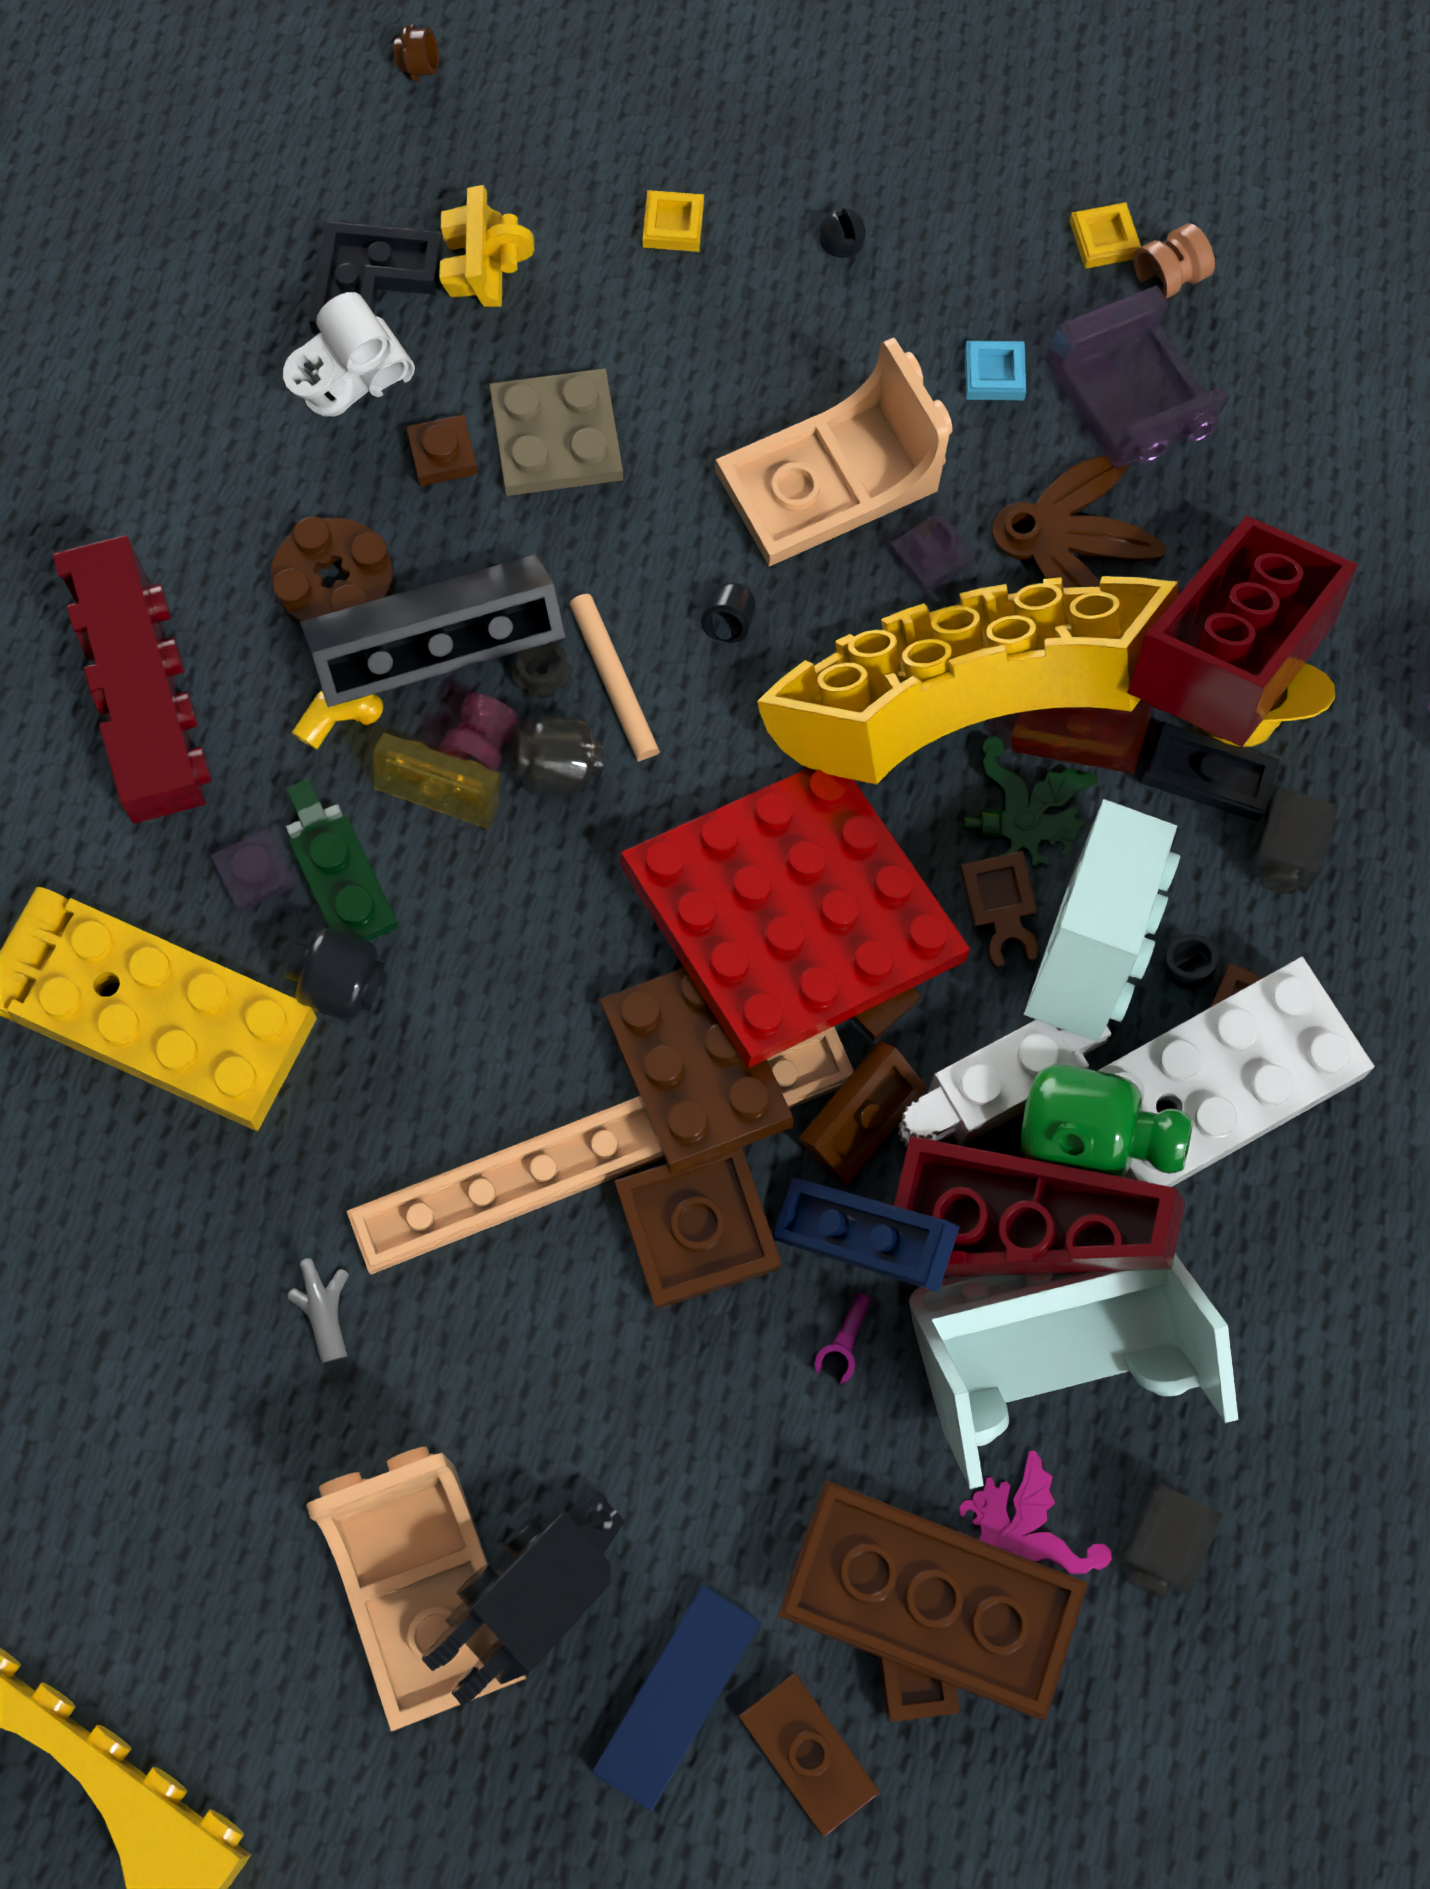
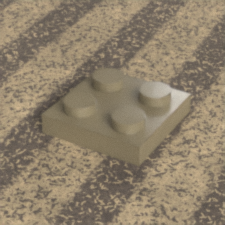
(556, 432)

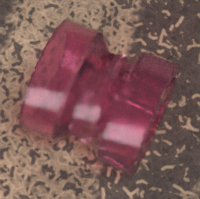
(481, 731)

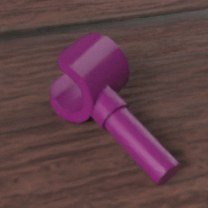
(847, 1335)

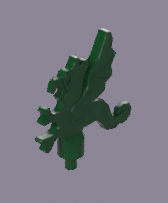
(1022, 816)

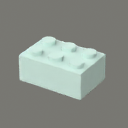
(1104, 922)

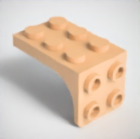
(843, 464)
(402, 1557)

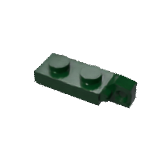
(337, 867)

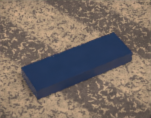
(866, 1233)
(676, 1698)

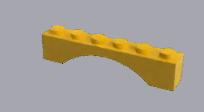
(153, 1831)

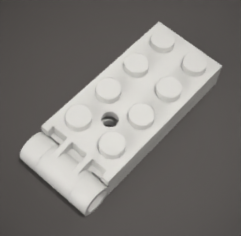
(1246, 1066)

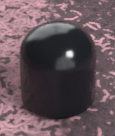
(732, 599)

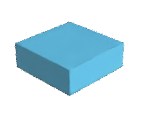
(995, 370)

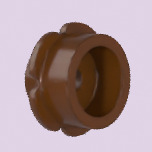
(416, 52)

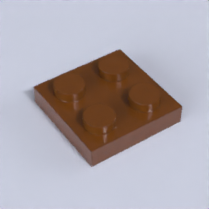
(697, 1228)

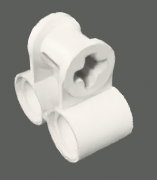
(349, 357)

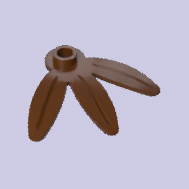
(1058, 532)

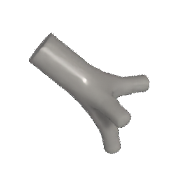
(322, 1310)

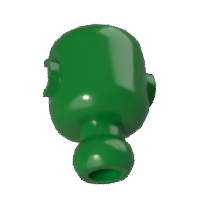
(1099, 1124)

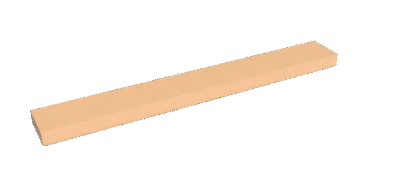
(554, 1166)

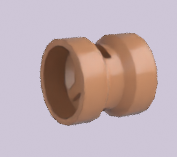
(1179, 260)

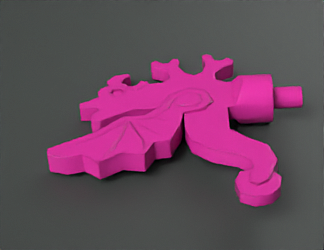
(1030, 1506)

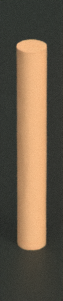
(614, 677)

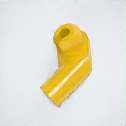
(320, 719)

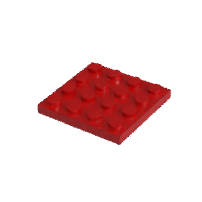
(792, 911)

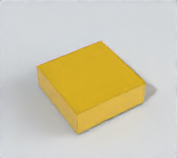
(673, 220)
(1105, 235)

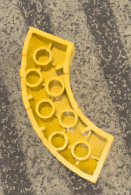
(960, 667)

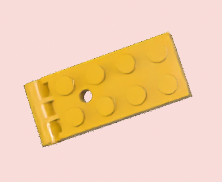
(169, 1022)

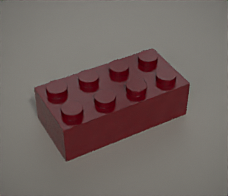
(1241, 630)

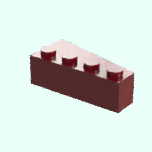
(1038, 1214)

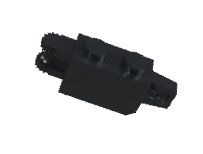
(531, 1596)

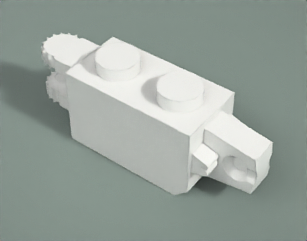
(992, 1083)

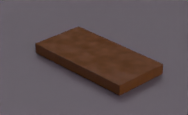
(933, 1600)

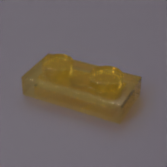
(436, 780)

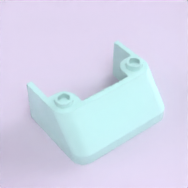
(1046, 1332)

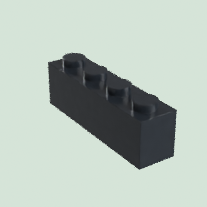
(433, 630)

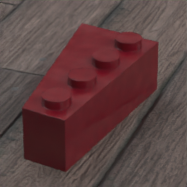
(134, 679)

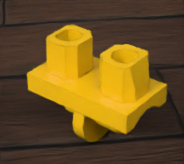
(491, 244)

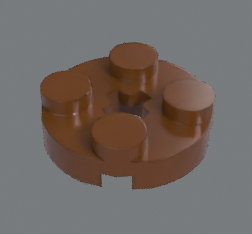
(318, 545)

